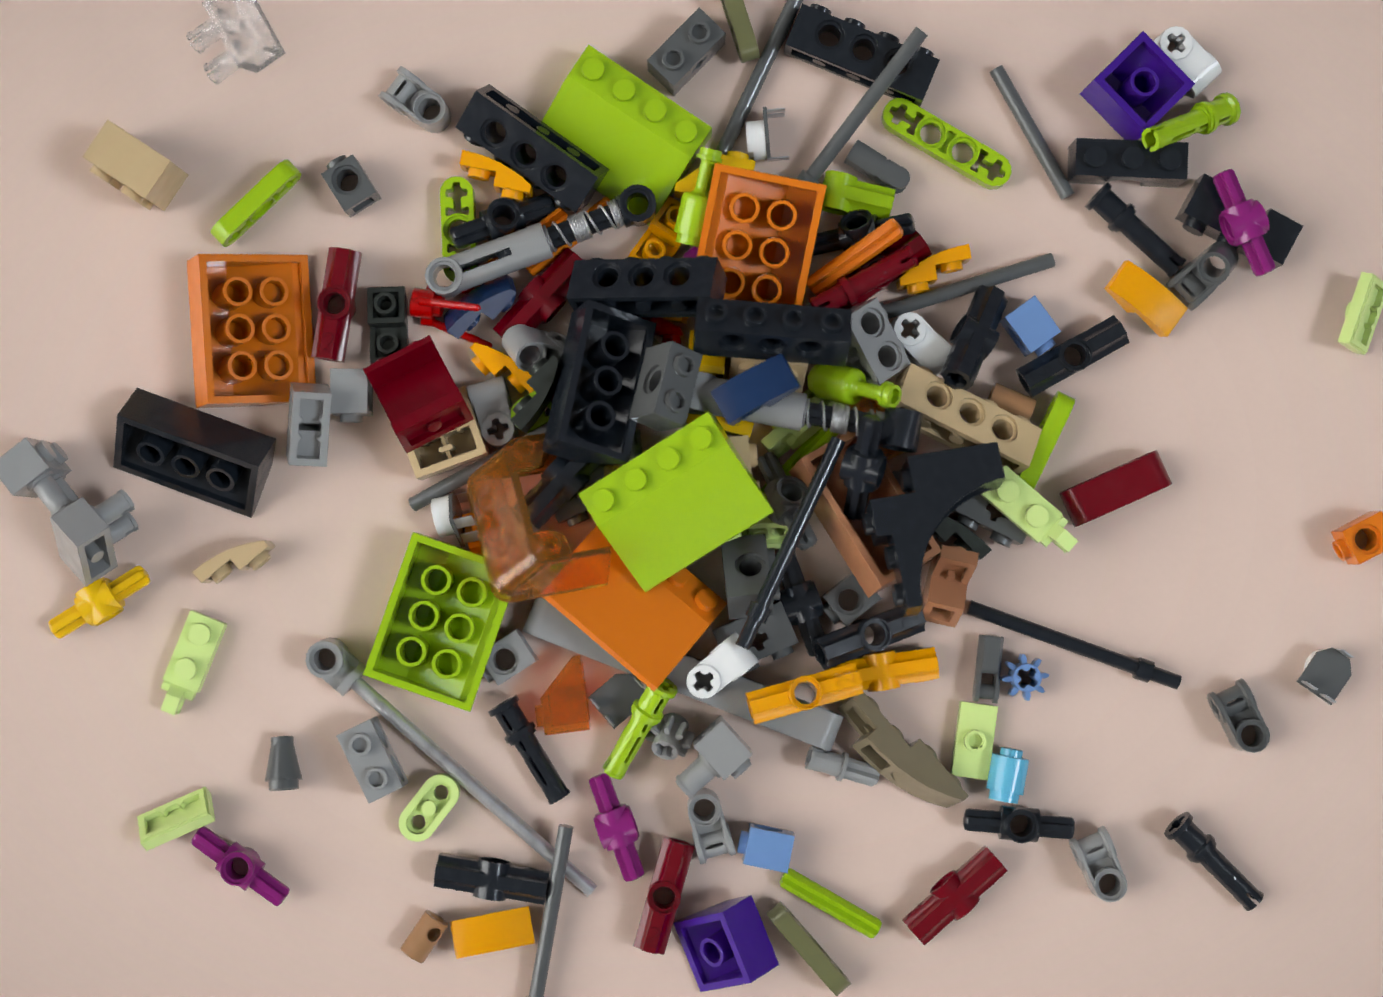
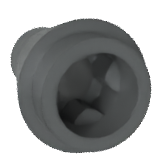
(283, 766)

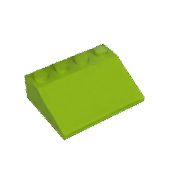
(626, 128)
(676, 501)
(437, 624)

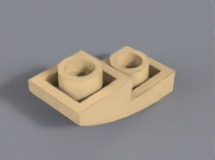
(244, 556)

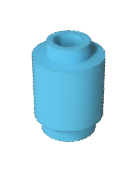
(1007, 775)

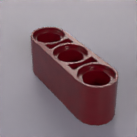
(1115, 488)

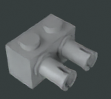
(37, 470)
(88, 534)
(720, 755)

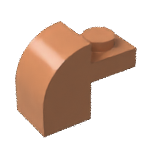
(947, 585)

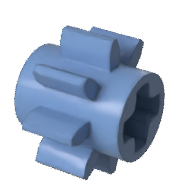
(1034, 674)

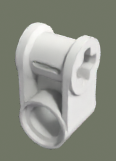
(1190, 58)
(926, 347)
(725, 663)

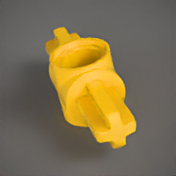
(99, 602)

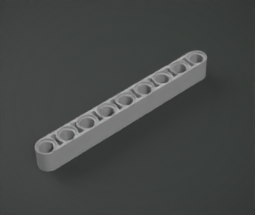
(812, 726)

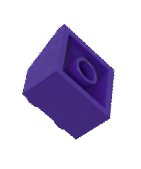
(1137, 88)
(726, 944)

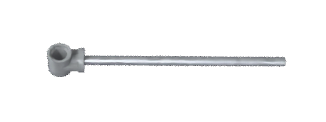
(347, 675)

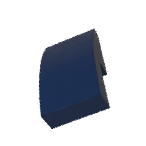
(493, 298)
(755, 388)

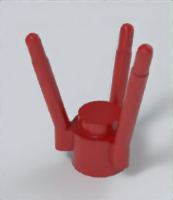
(428, 305)

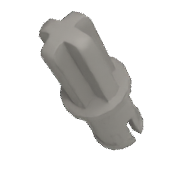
(841, 766)

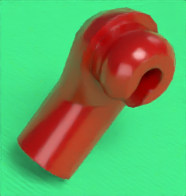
(667, 330)

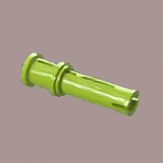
(1201, 119)
(645, 714)

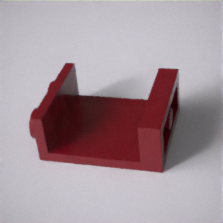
(418, 394)

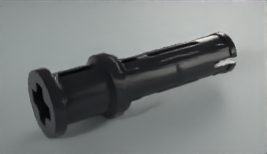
(1123, 219)
(521, 734)
(1203, 850)

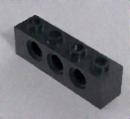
(840, 60)
(552, 149)
(647, 286)
(772, 329)

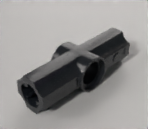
(974, 337)
(1091, 344)
(559, 484)
(850, 640)
(491, 878)

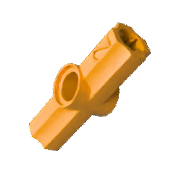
(889, 668)
(827, 685)

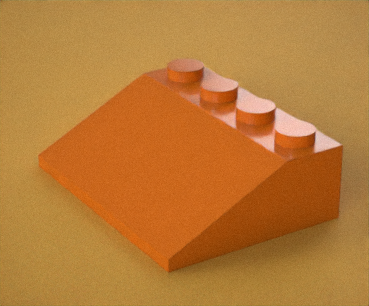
(762, 233)
(249, 328)
(636, 627)

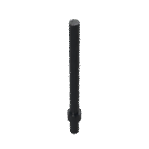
(759, 611)
(1140, 669)

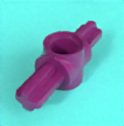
(1244, 222)
(616, 827)
(224, 854)

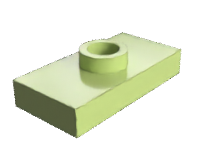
(1362, 314)
(974, 740)
(176, 818)

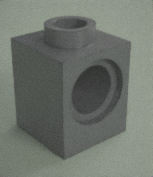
(358, 198)
(833, 608)

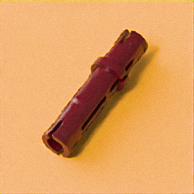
(866, 280)

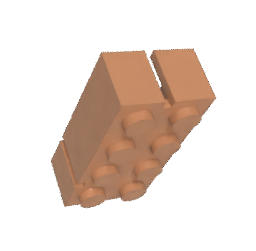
(848, 535)

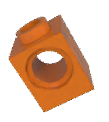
(1345, 535)

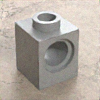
(350, 395)
(523, 657)

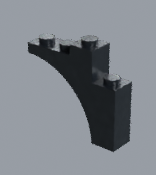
(935, 488)

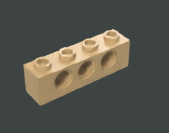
(945, 424)

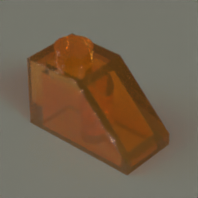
(565, 702)

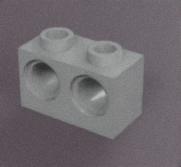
(874, 340)
(308, 424)
(372, 759)

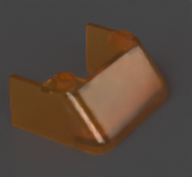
(516, 559)

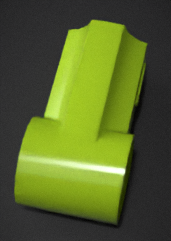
(848, 194)

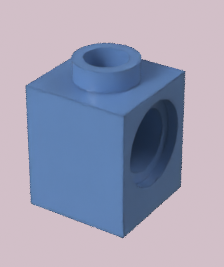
(1031, 327)
(766, 847)

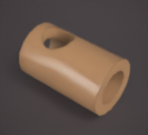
(1012, 401)
(424, 936)

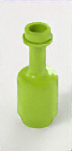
(694, 203)
(849, 386)

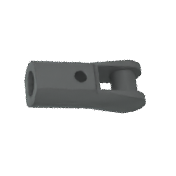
(877, 167)
(988, 661)

